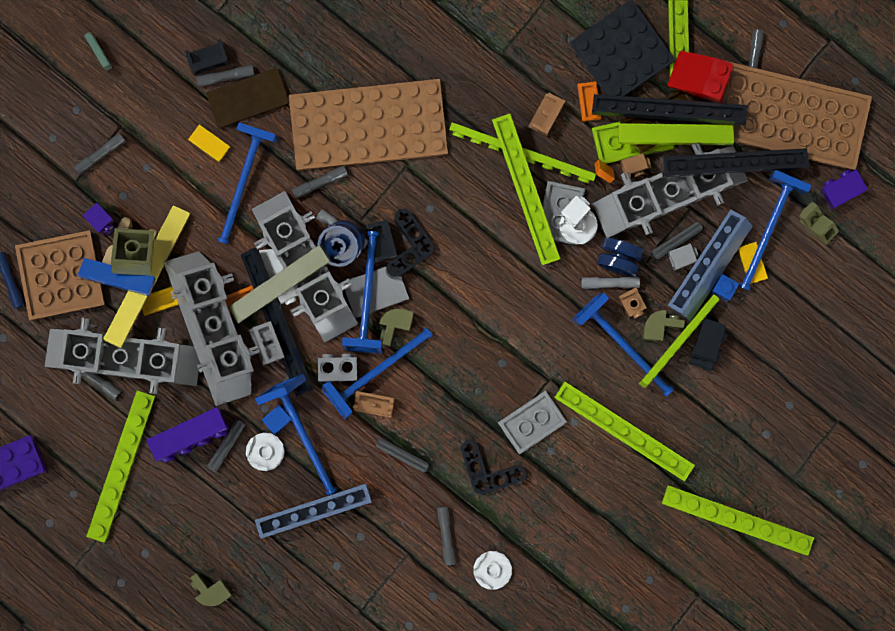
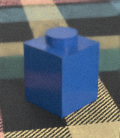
(724, 288)
(277, 419)

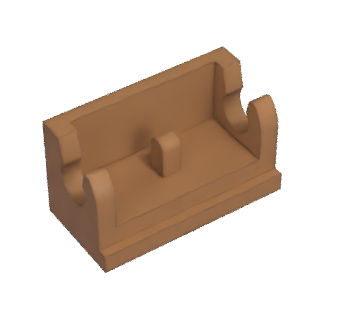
(546, 114)
(373, 404)

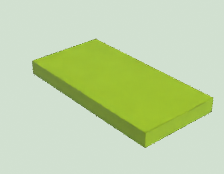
(610, 151)

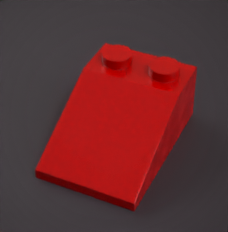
(701, 76)

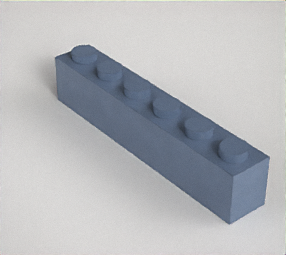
(710, 265)
(313, 511)

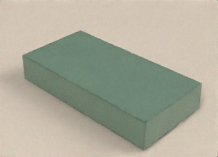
(98, 51)

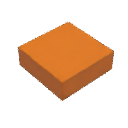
(604, 171)

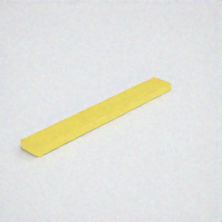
(133, 301)

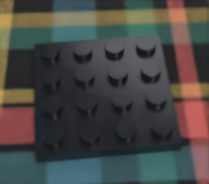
(622, 51)

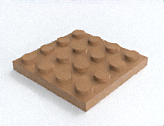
(51, 275)

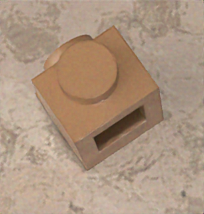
(635, 165)
(625, 300)

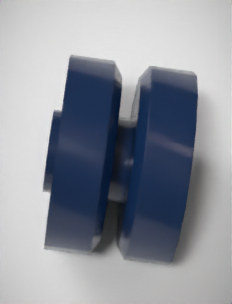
(351, 238)
(620, 256)

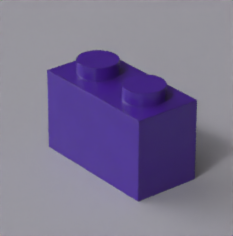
(843, 189)
(100, 220)

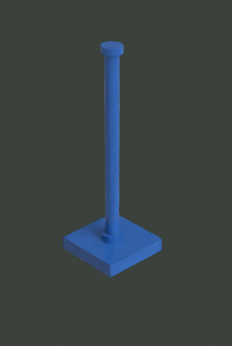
(257, 136)
(788, 184)
(591, 311)
(362, 343)
(282, 391)
(339, 399)

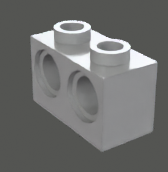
(267, 341)
(337, 374)

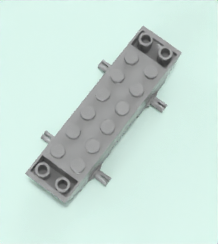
(659, 195)
(319, 293)
(210, 326)
(137, 359)

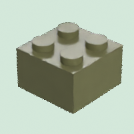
(132, 252)

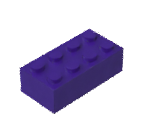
(188, 434)
(20, 462)

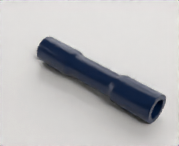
(13, 291)

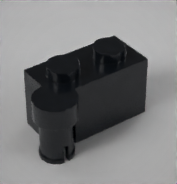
(707, 344)

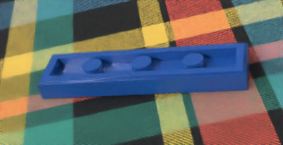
(103, 274)

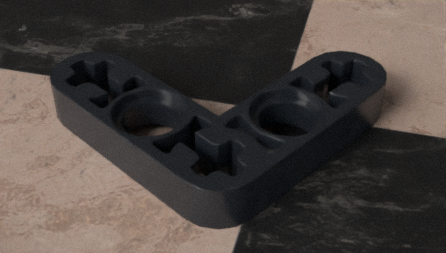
(415, 250)
(481, 475)

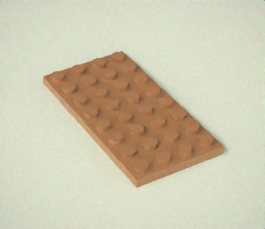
(798, 115)
(368, 124)

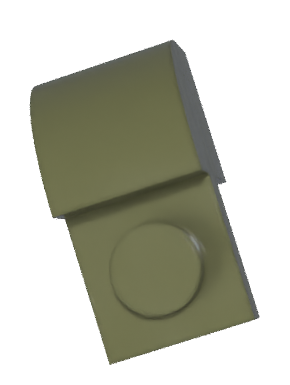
(818, 224)
(395, 319)
(655, 324)
(210, 596)

